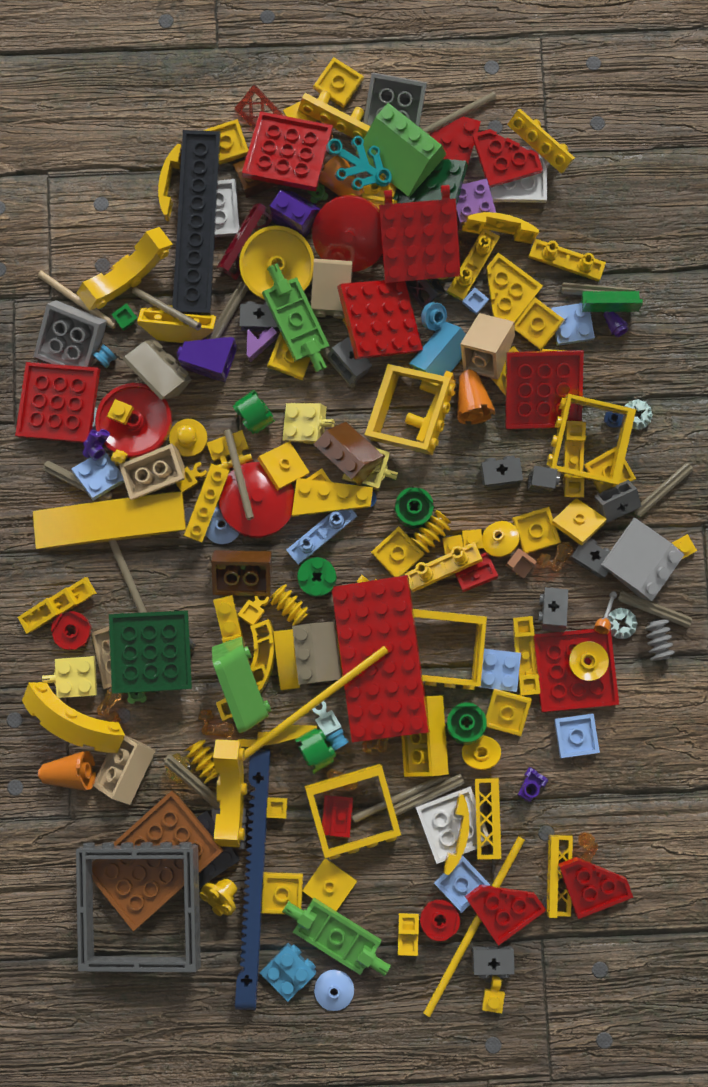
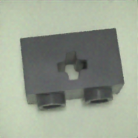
(249, 314)
(344, 361)
(492, 478)
(543, 480)
(618, 501)
(582, 557)
(558, 600)
(503, 955)

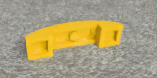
(172, 161)
(502, 223)
(574, 457)
(524, 643)
(451, 858)

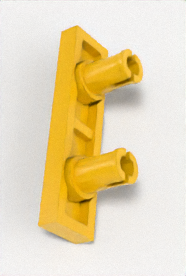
(329, 115)
(541, 141)
(568, 260)
(473, 264)
(423, 423)
(206, 503)
(444, 566)

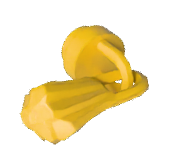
(119, 457)

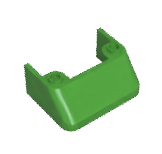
(239, 684)

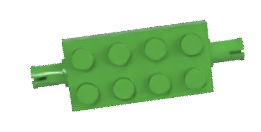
(295, 318)
(337, 936)

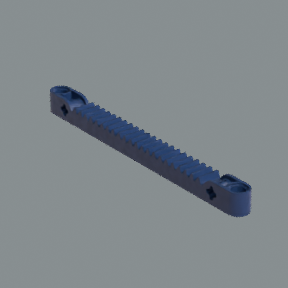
(247, 992)

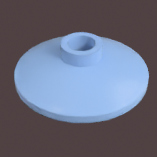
(220, 535)
(338, 980)

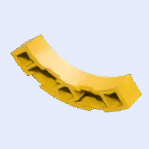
(127, 271)
(262, 661)
(69, 723)
(230, 792)

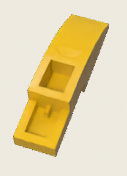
(228, 618)

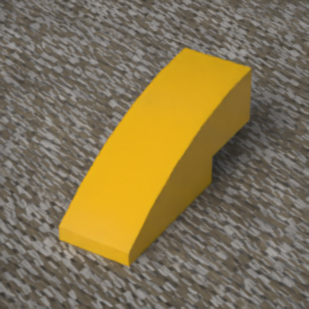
(286, 659)

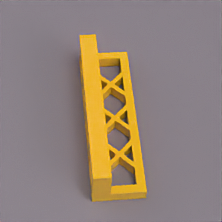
(496, 832)
(553, 878)

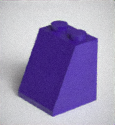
(293, 212)
(208, 357)

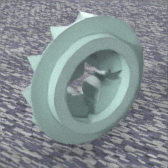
(645, 417)
(630, 620)

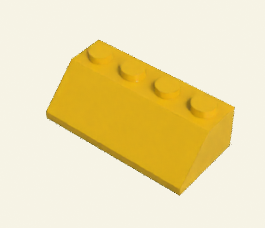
(427, 752)

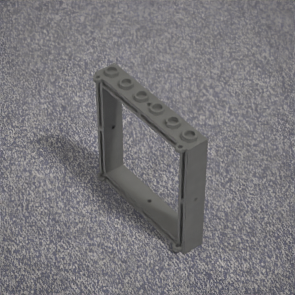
(147, 850)

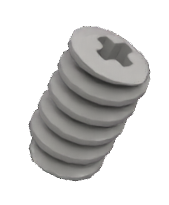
(659, 641)

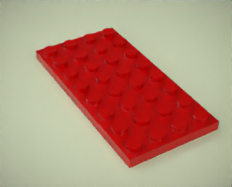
(390, 693)

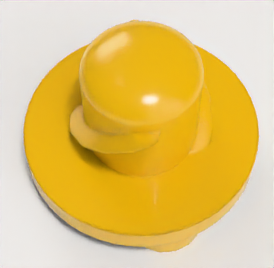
(188, 437)
(220, 896)

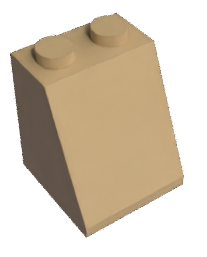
(326, 278)
(487, 344)

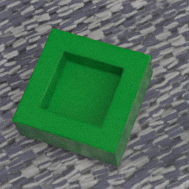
(124, 317)

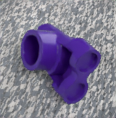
(93, 444)
(534, 782)

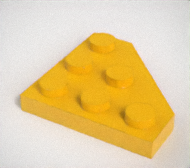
(509, 288)

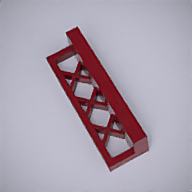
(241, 237)

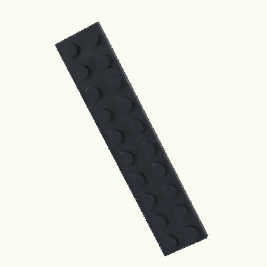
(196, 222)

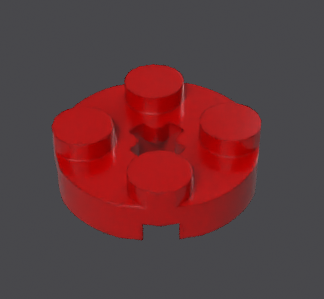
(76, 640)
(447, 928)

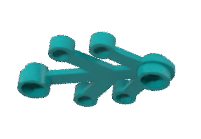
(361, 163)

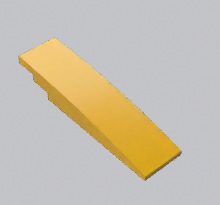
(109, 520)

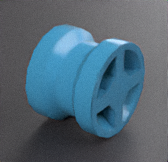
(105, 356)
(337, 739)

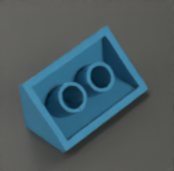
(441, 351)

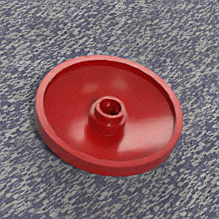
(348, 231)
(147, 424)
(270, 507)

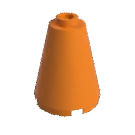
(329, 180)
(473, 399)
(70, 771)

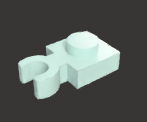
(327, 720)

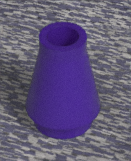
(616, 324)

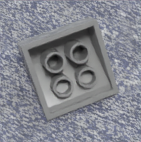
(401, 93)
(69, 335)
(642, 560)

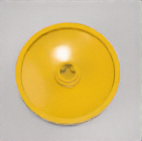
(275, 246)

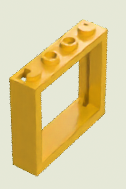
(383, 402)
(622, 444)
(478, 649)
(343, 780)

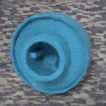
(433, 316)

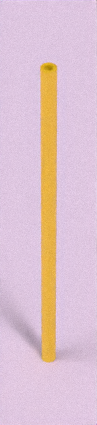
(315, 702)
(471, 931)

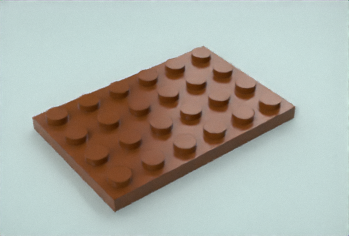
(144, 885)

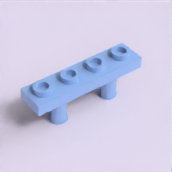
(320, 534)

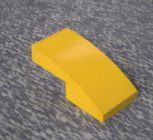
(408, 934)

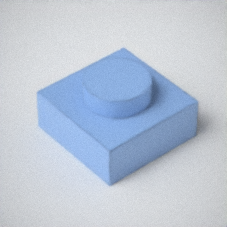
(475, 301)

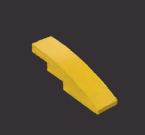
(56, 605)
(290, 733)

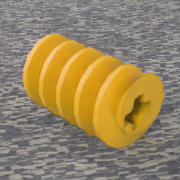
(431, 531)
(289, 605)
(203, 760)

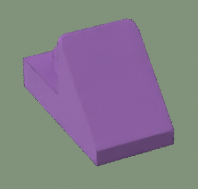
(257, 346)

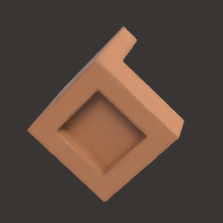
(521, 563)

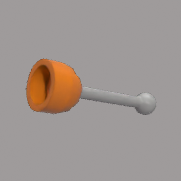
(603, 624)

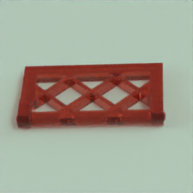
(248, 98)

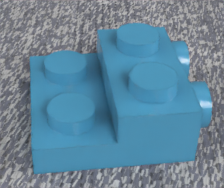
(288, 971)

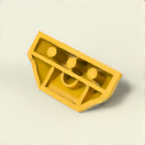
(169, 329)

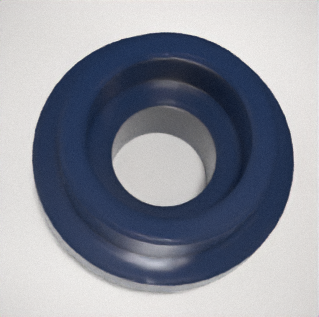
(610, 423)

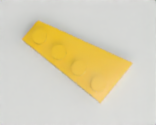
(324, 496)

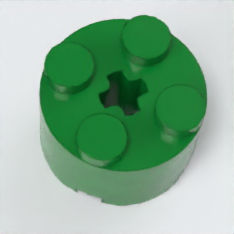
(254, 411)
(414, 496)
(317, 566)
(474, 715)
(315, 749)

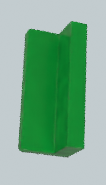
(611, 301)

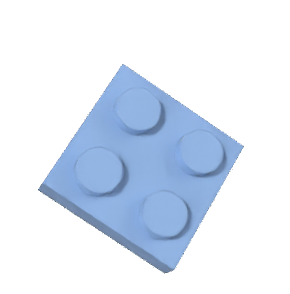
(576, 326)
(98, 476)
(500, 670)
(576, 735)
(460, 883)

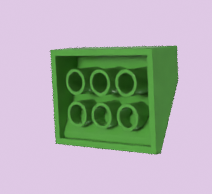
(403, 148)

